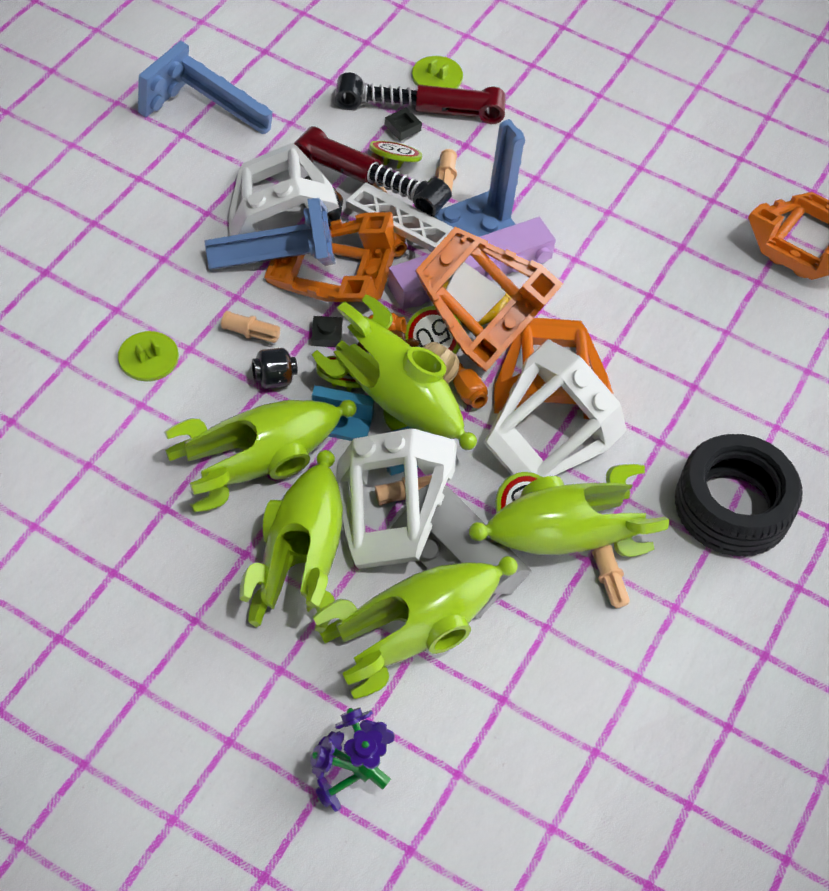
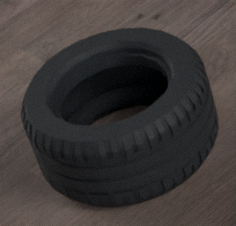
(755, 462)

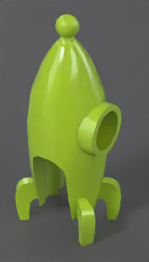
(397, 376)
(273, 438)
(565, 517)
(296, 531)
(436, 614)

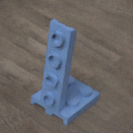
(177, 68)
(492, 209)
(276, 243)

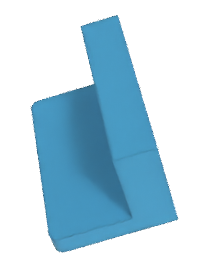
(350, 427)

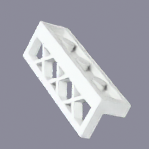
(407, 220)

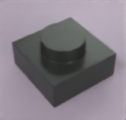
(403, 123)
(326, 331)

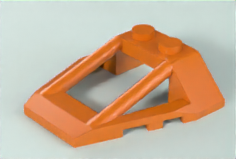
(770, 235)
(377, 237)
(514, 316)
(564, 333)

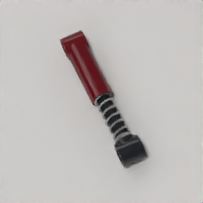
(485, 104)
(425, 195)

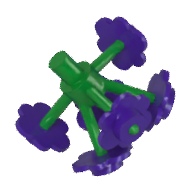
(360, 755)

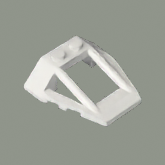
(250, 207)
(557, 369)
(409, 447)

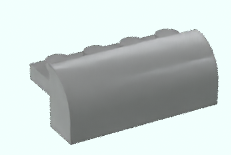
(452, 544)

